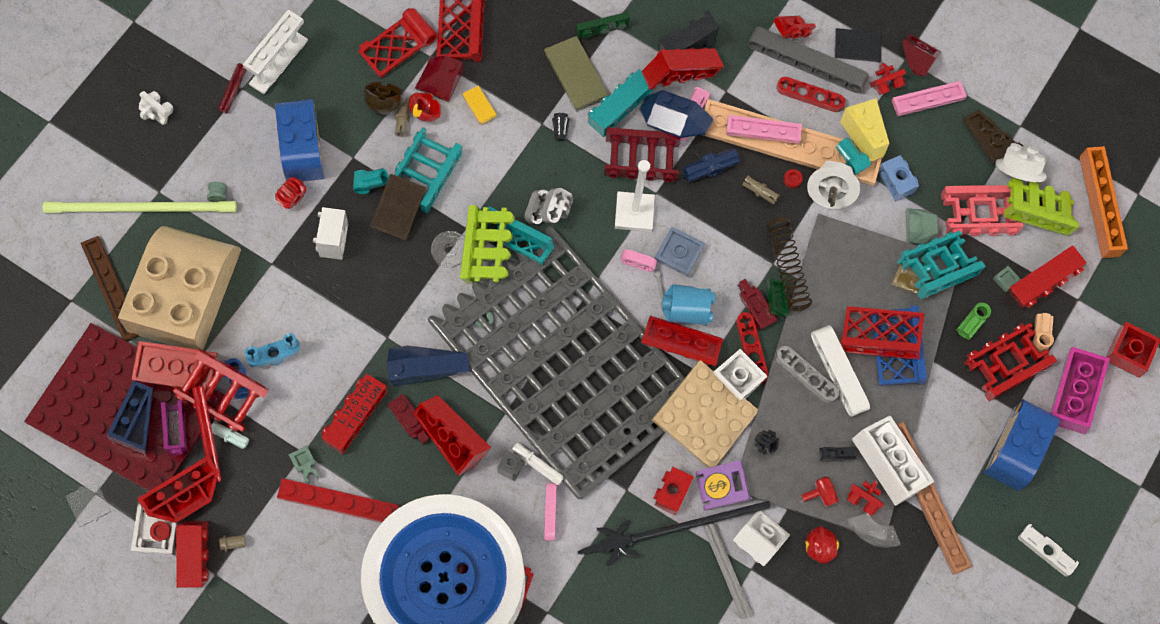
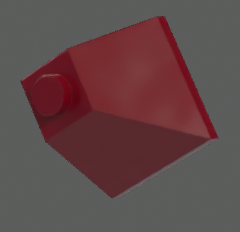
(919, 55)
(440, 77)

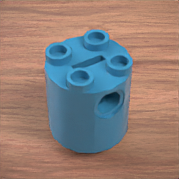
(688, 305)

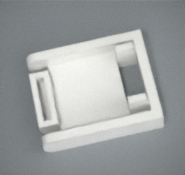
(142, 533)

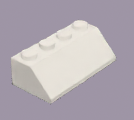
(892, 460)

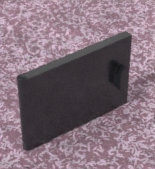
(858, 45)

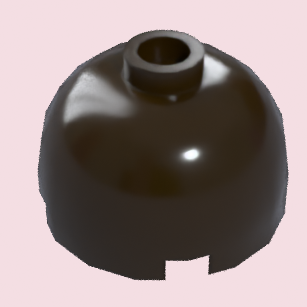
(382, 98)

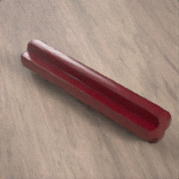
(232, 88)

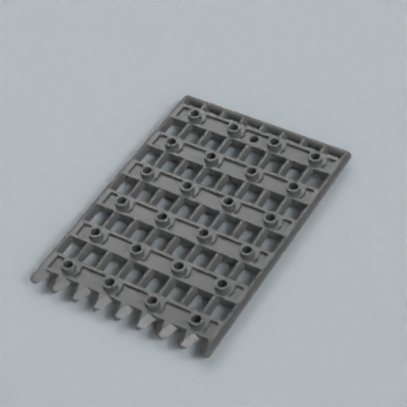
(576, 373)

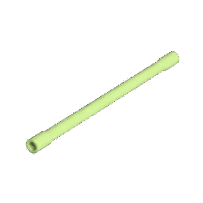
(59, 207)

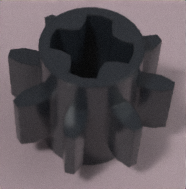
(766, 442)

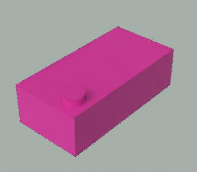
(1079, 389)

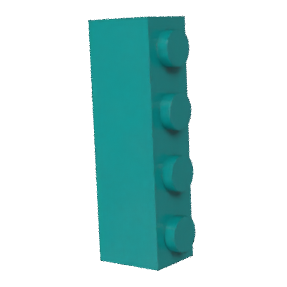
(619, 103)

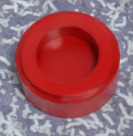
(793, 178)
(160, 531)

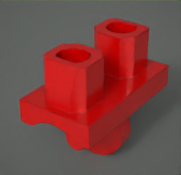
(881, 84)
(873, 503)

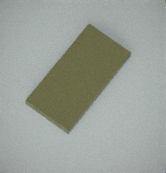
(576, 73)

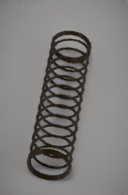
(796, 308)

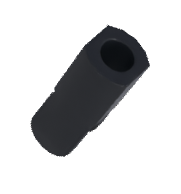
(840, 453)

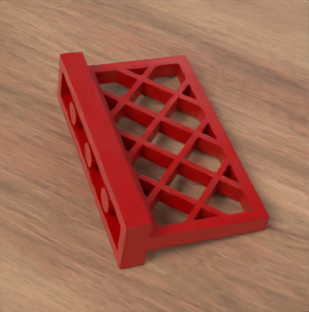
(476, 30)
(882, 347)

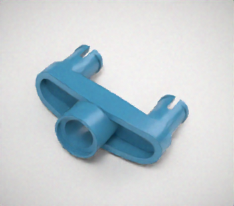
(261, 356)

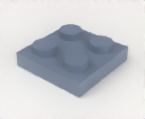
(679, 251)

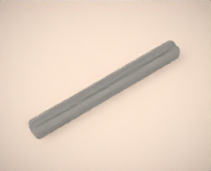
(727, 570)

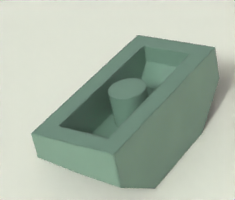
(920, 226)

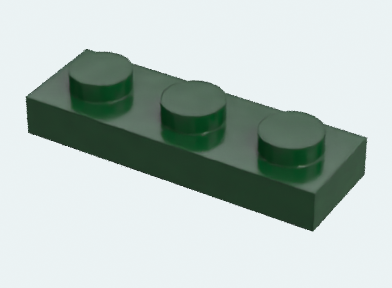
(602, 25)

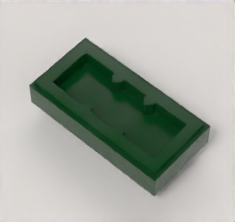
(777, 298)

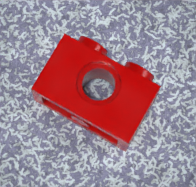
(672, 502)

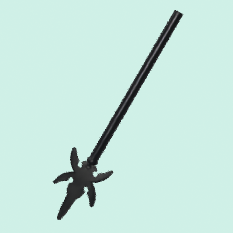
(619, 542)

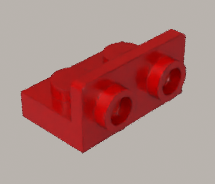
(793, 26)

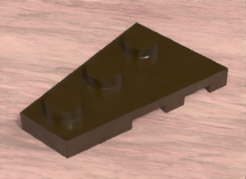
(988, 136)

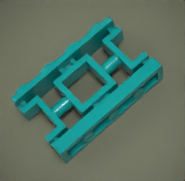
(944, 278)

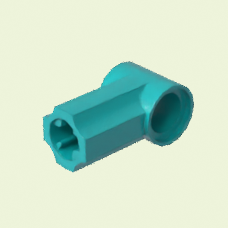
(852, 156)
(367, 180)

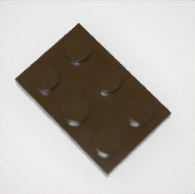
(398, 206)

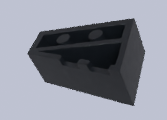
(697, 35)

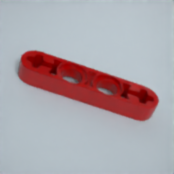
(811, 92)
(751, 348)

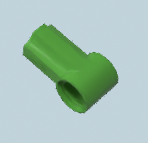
(973, 321)

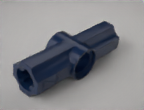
(711, 165)

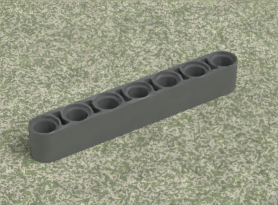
(808, 60)

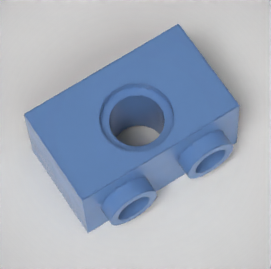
(898, 188)

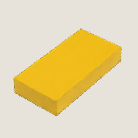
(479, 105)

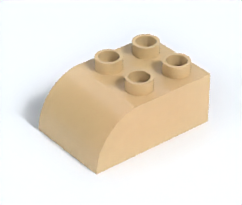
(178, 288)

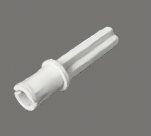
(529, 458)

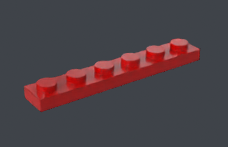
(335, 501)

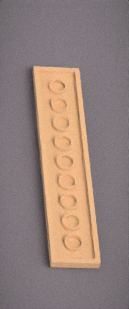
(812, 150)

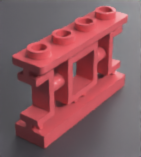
(979, 196)

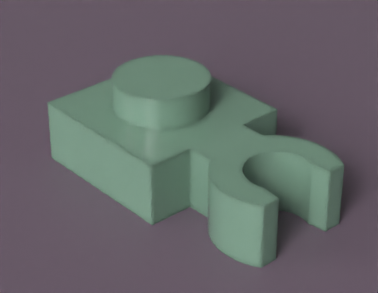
(304, 461)

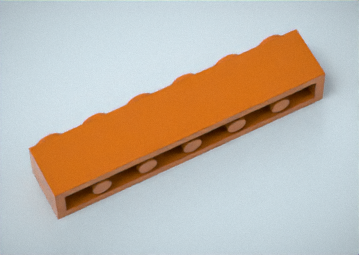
(1103, 202)

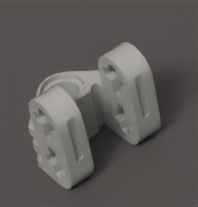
(551, 205)

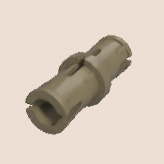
(402, 118)
(761, 190)

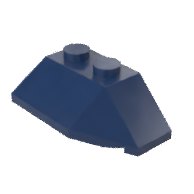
(675, 115)

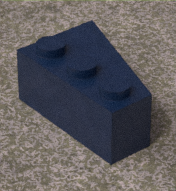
(133, 419)

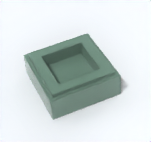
(1006, 278)

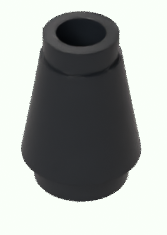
(560, 126)

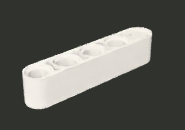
(840, 370)

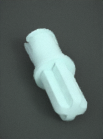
(229, 435)

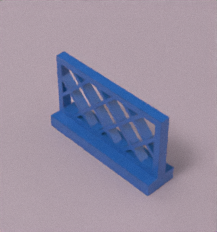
(919, 366)

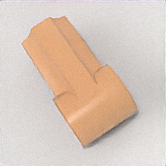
(1043, 331)

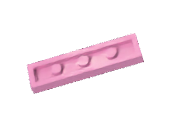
(928, 98)
(764, 129)

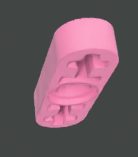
(550, 511)

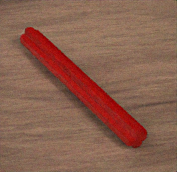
(205, 426)

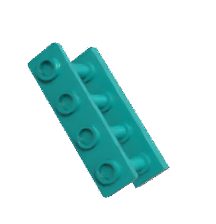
(443, 169)

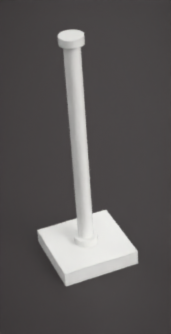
(636, 209)

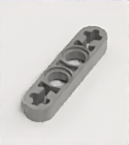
(809, 372)

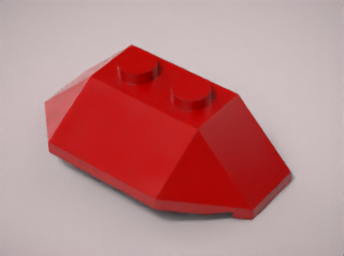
(182, 492)

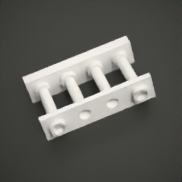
(275, 52)

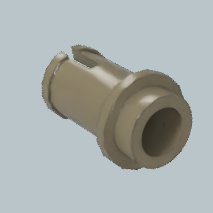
(232, 542)

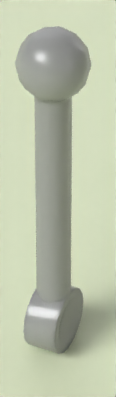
(657, 275)

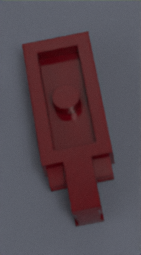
(756, 305)
(404, 414)

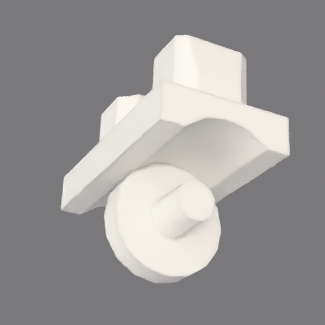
(152, 109)

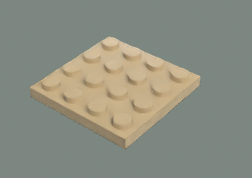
(704, 415)

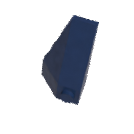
(420, 364)

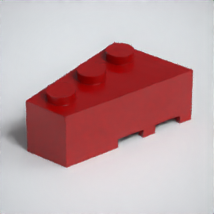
(191, 554)

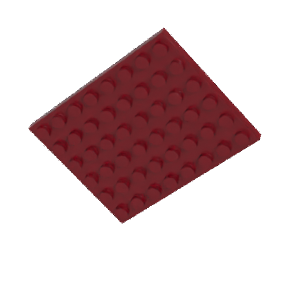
(86, 399)

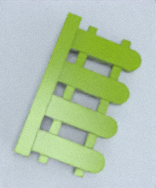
(1035, 215)
(473, 252)

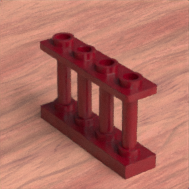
(643, 137)

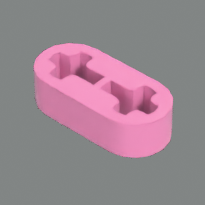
(638, 260)

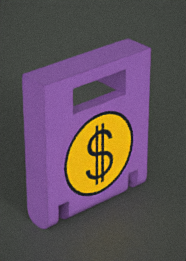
(719, 487)

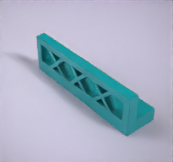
(530, 235)

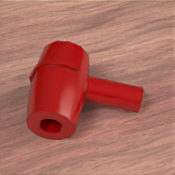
(824, 489)

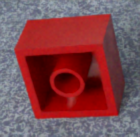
(1133, 349)

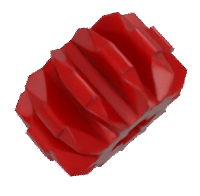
(290, 193)

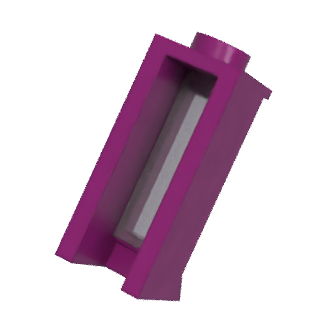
(174, 428)

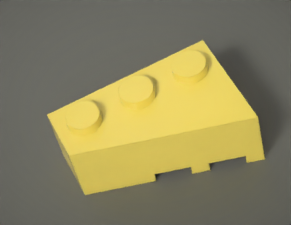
(866, 128)

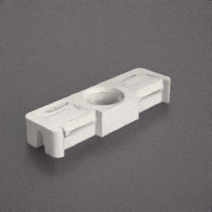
(1058, 559)

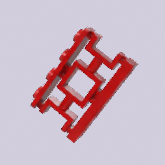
(1018, 374)

